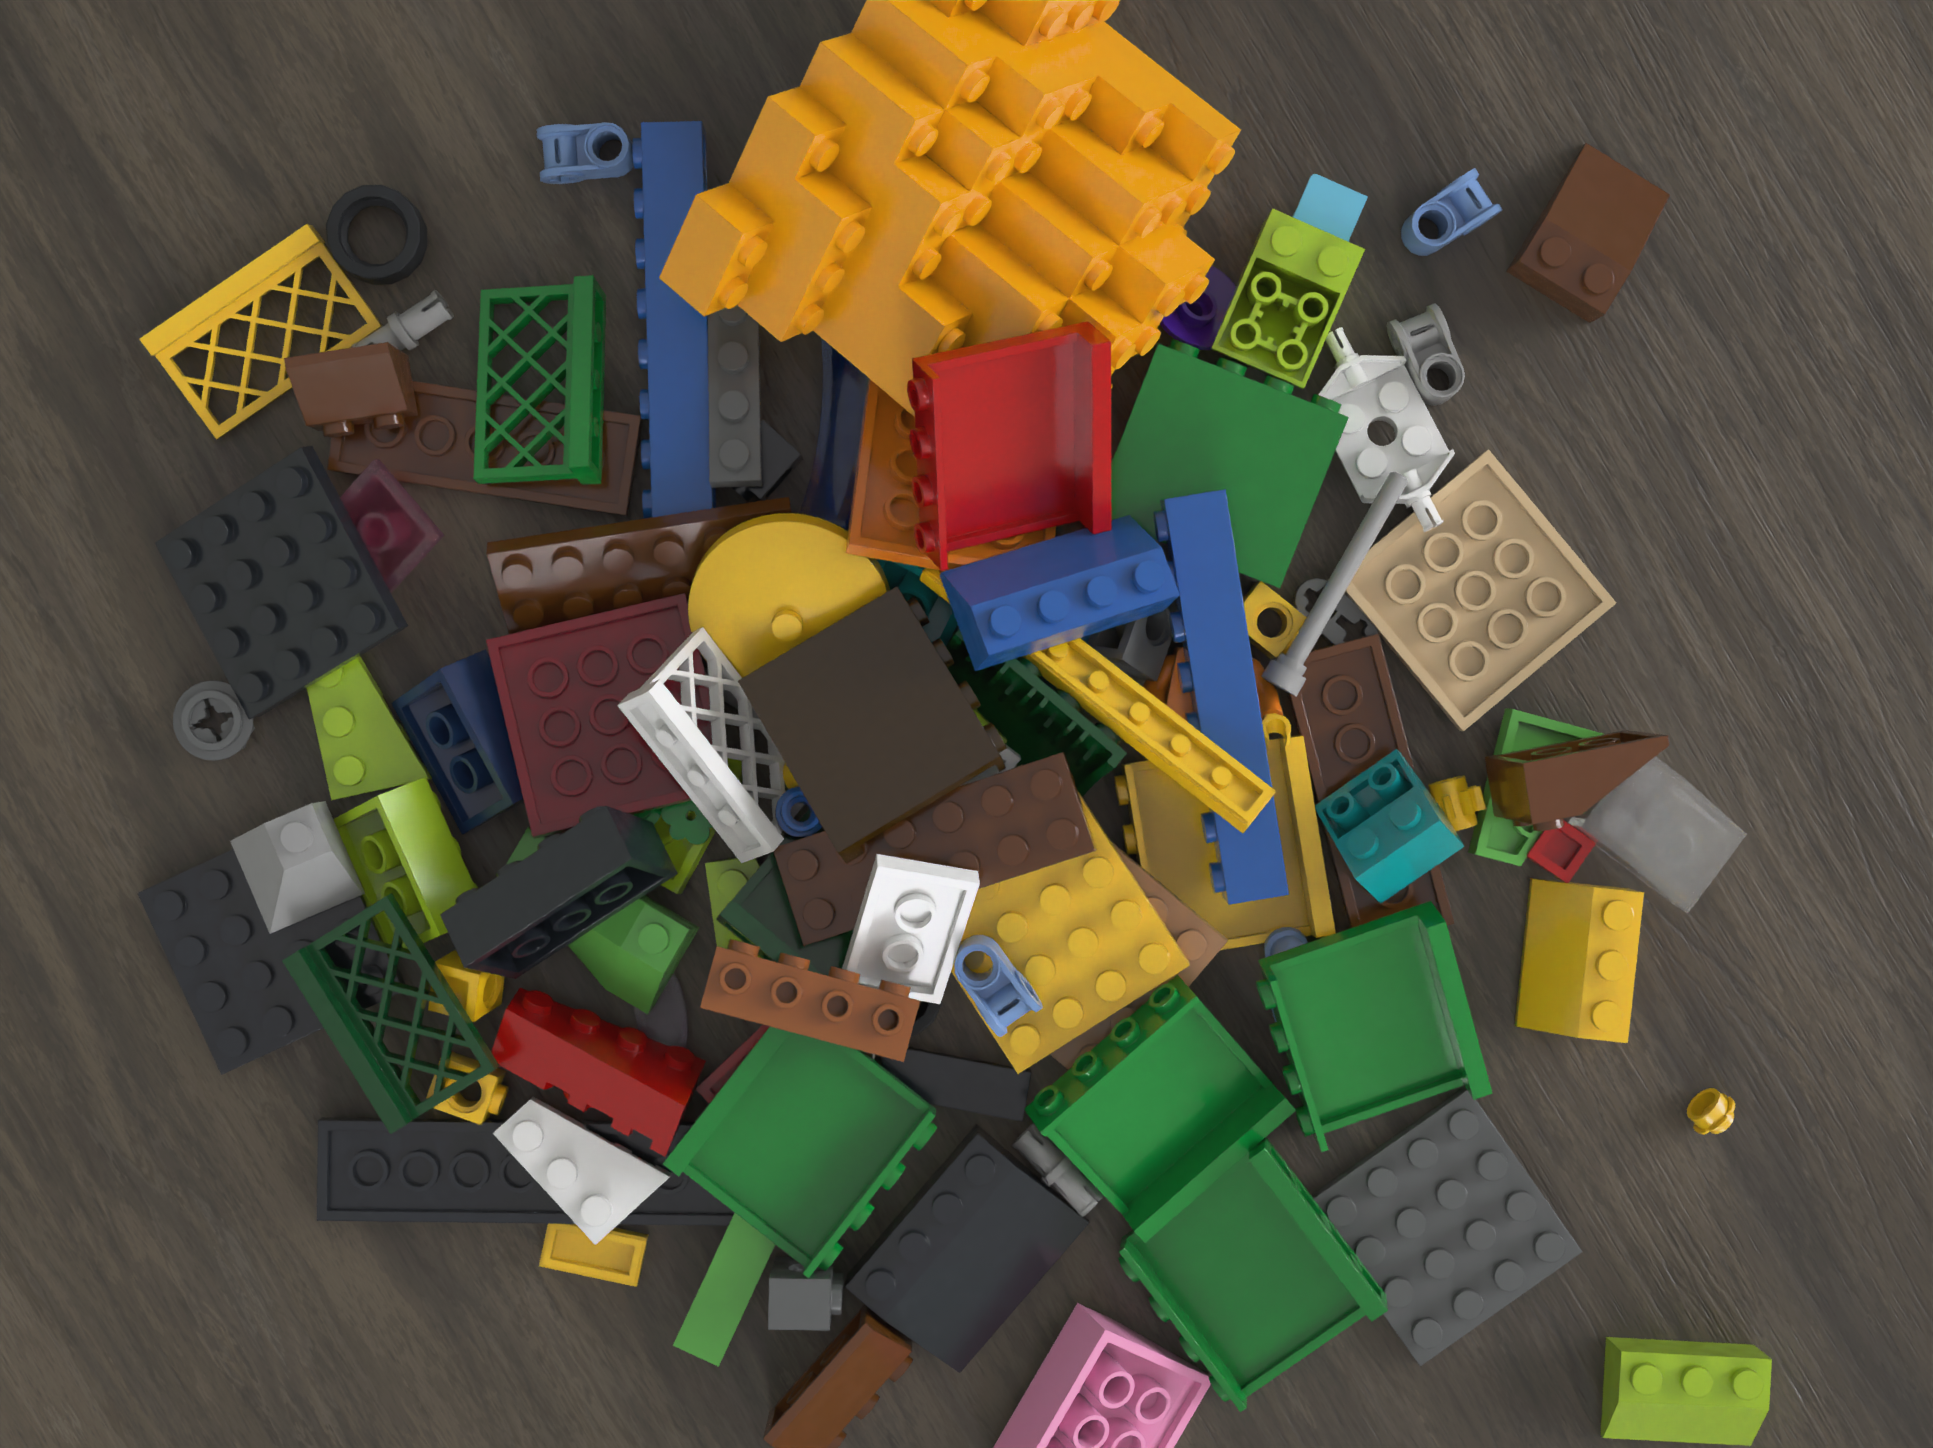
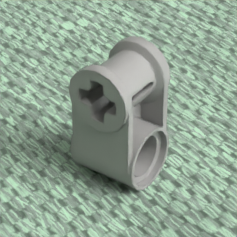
(1427, 351)

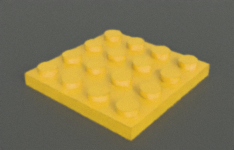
(1079, 940)

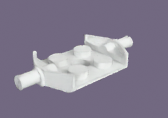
(1382, 390)

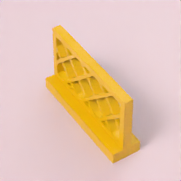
(236, 294)

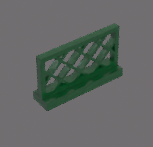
(351, 1025)

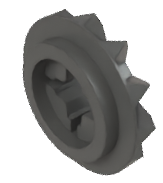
(194, 708)

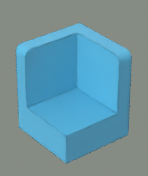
(1330, 206)

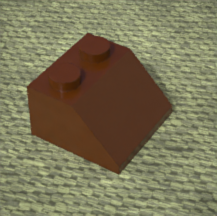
(353, 388)

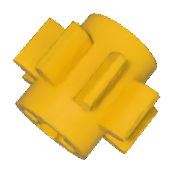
(1458, 801)

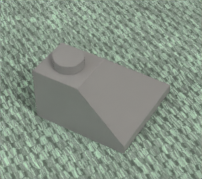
(297, 866)

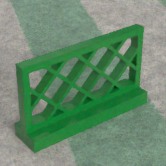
(583, 390)

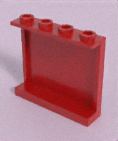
(1011, 438)

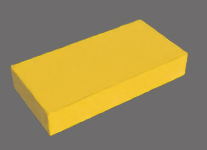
(612, 1259)

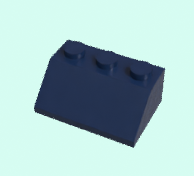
(463, 740)

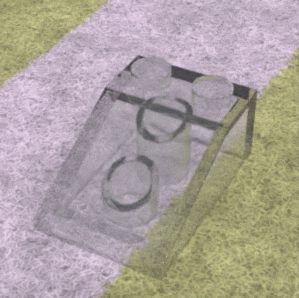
(1663, 832)

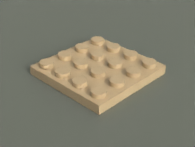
(1479, 594)

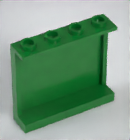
(1216, 430)
(1372, 1020)
(1160, 1108)
(804, 1142)
(1252, 1275)

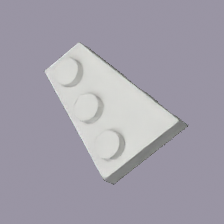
(579, 1169)

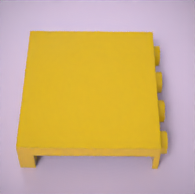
(1173, 849)

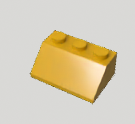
(1579, 960)

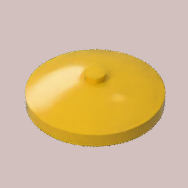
(778, 586)

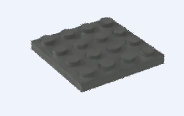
(1446, 1225)

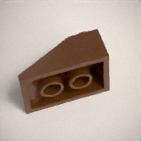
(1589, 234)
(1566, 777)

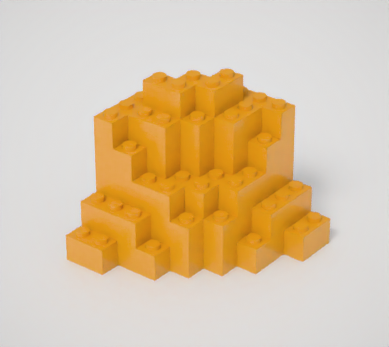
(962, 188)

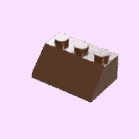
(839, 1384)

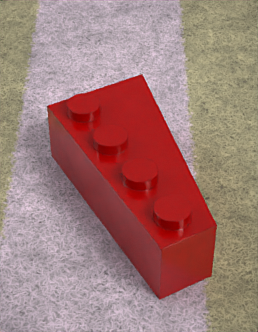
(599, 1065)

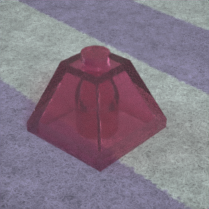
(389, 523)

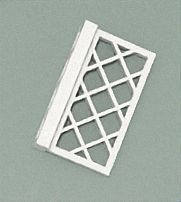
(703, 767)

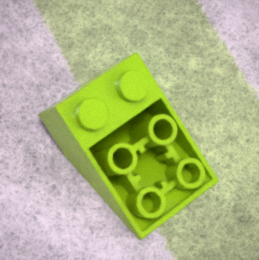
(1287, 298)

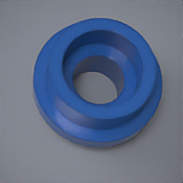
(787, 822)

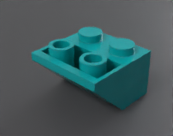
(1388, 827)

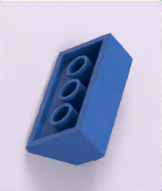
(1058, 591)

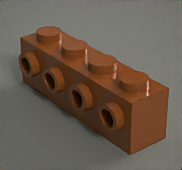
(810, 1003)

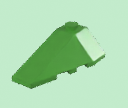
(633, 949)

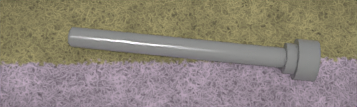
(1289, 668)

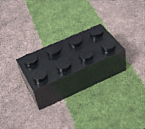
(558, 892)

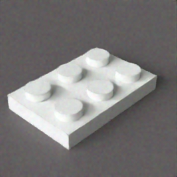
(911, 925)

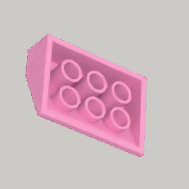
(1105, 1391)

